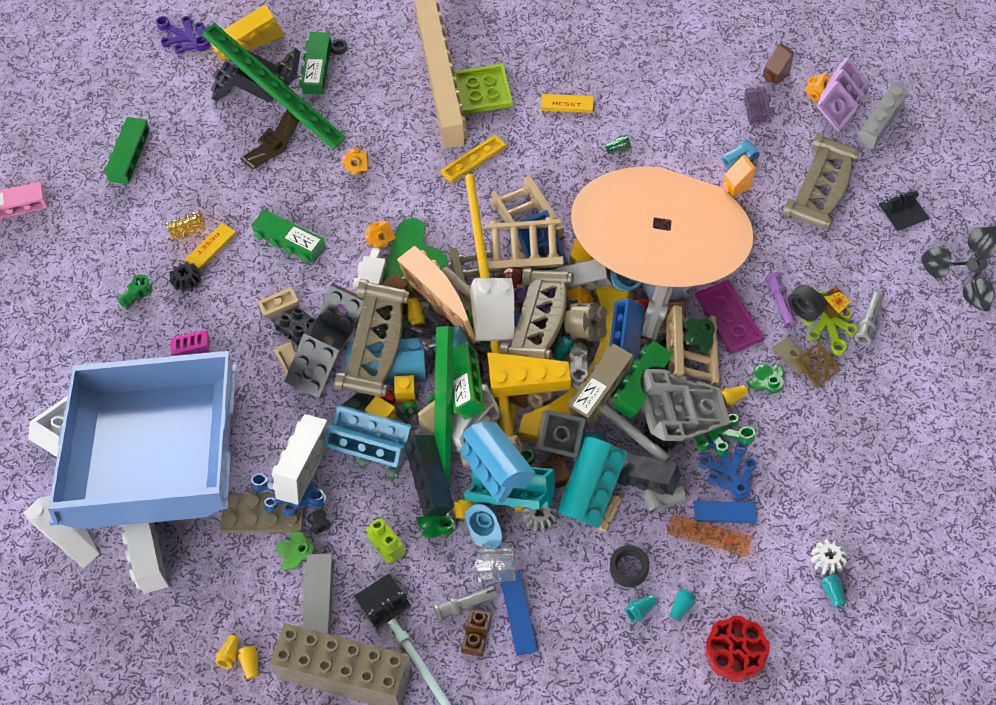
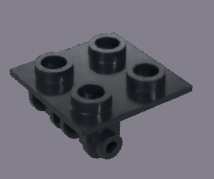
(904, 210)
(293, 323)
(382, 601)

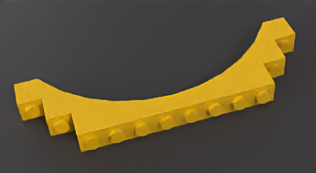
(605, 298)

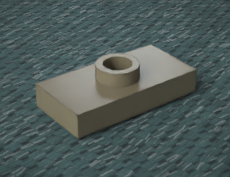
(789, 353)

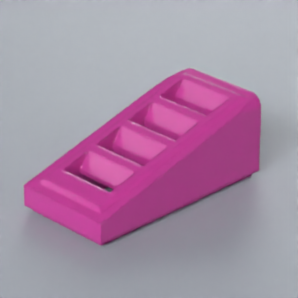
(197, 348)

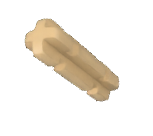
(611, 510)

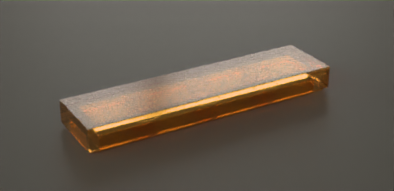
(709, 535)

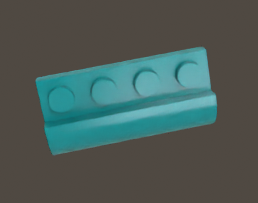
(592, 481)
(536, 495)

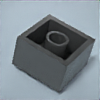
(559, 434)

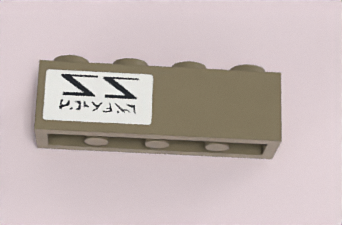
(601, 383)

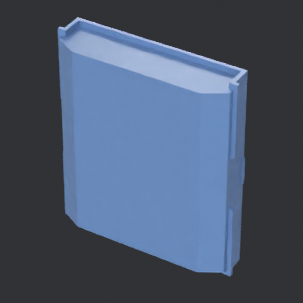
(145, 441)

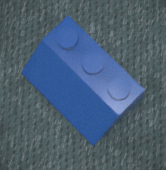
(542, 239)

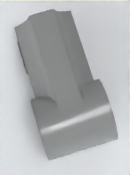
(659, 502)

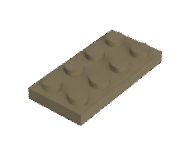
(248, 515)

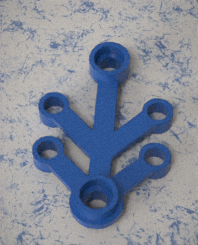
(730, 468)
(313, 497)

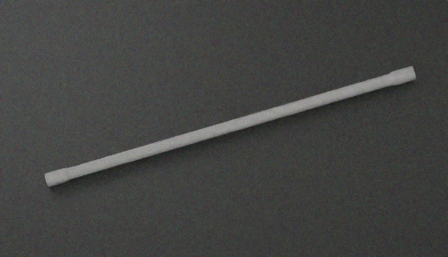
(654, 450)

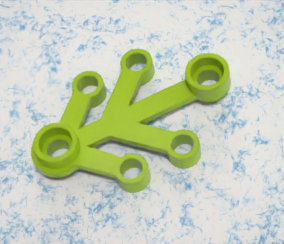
(830, 323)

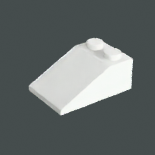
(493, 309)
(46, 427)

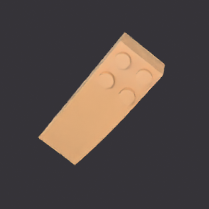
(435, 288)

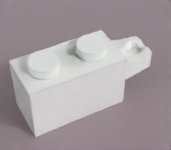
(371, 268)

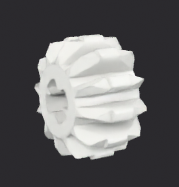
(821, 561)

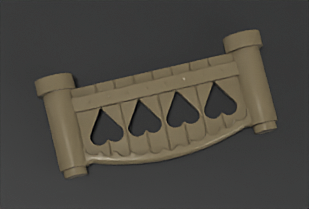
(803, 207)
(539, 282)
(356, 377)

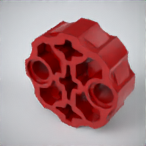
(751, 649)

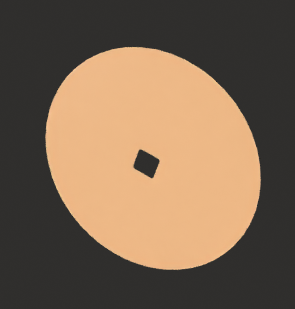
(616, 228)

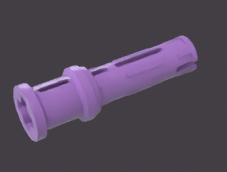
(779, 292)

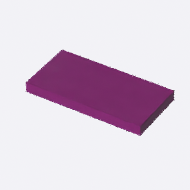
(732, 319)

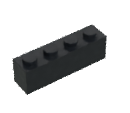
(649, 474)
(428, 475)

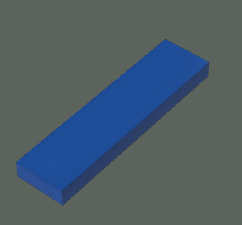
(518, 616)

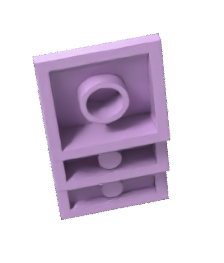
(842, 94)

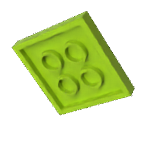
(483, 89)

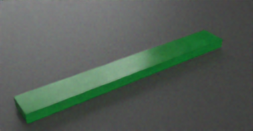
(443, 395)

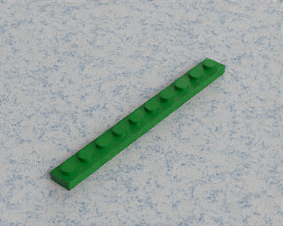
(273, 85)

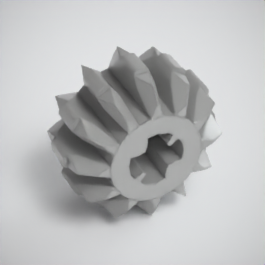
(540, 522)

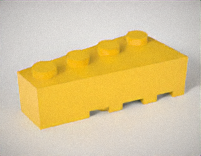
(253, 30)
(526, 375)

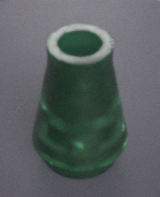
(619, 145)

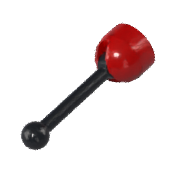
(390, 398)

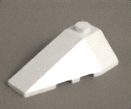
(71, 540)

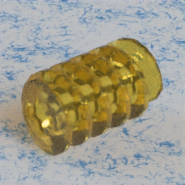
(186, 225)

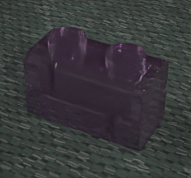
(758, 106)

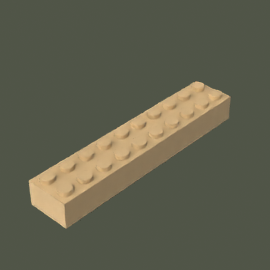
(440, 73)

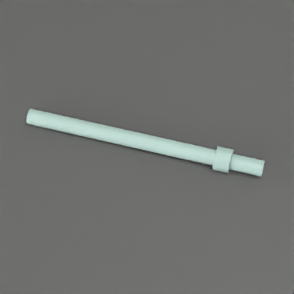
(403, 639)

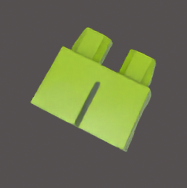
(385, 541)

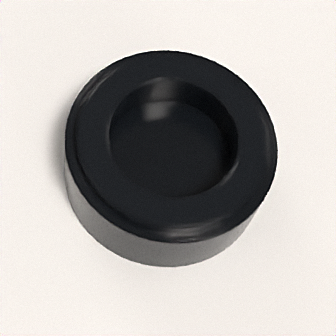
(339, 46)

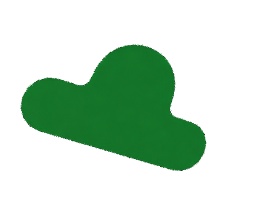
(410, 234)

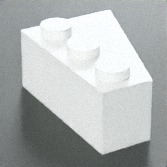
(459, 425)

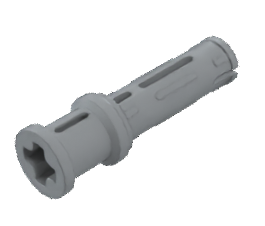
(868, 324)
(455, 605)

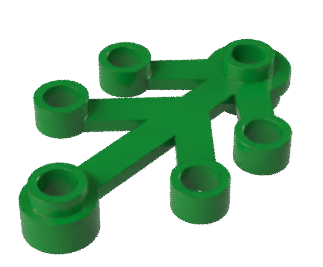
(745, 434)

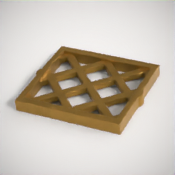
(828, 359)

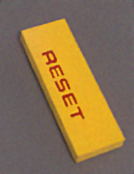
(567, 103)
(211, 246)

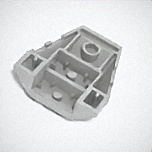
(680, 407)

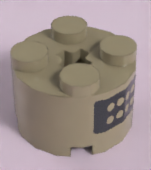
(586, 322)

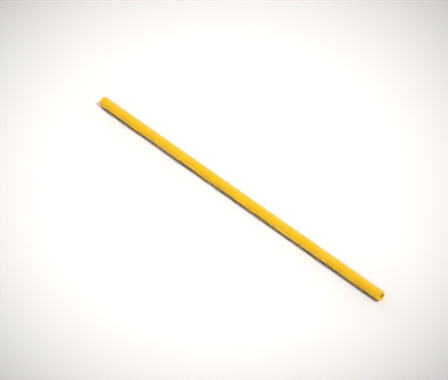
(484, 273)

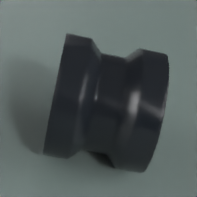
(318, 521)

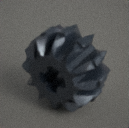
(185, 276)

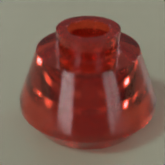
(515, 274)

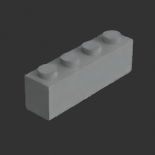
(882, 116)
(586, 274)
(318, 593)

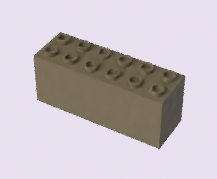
(341, 666)

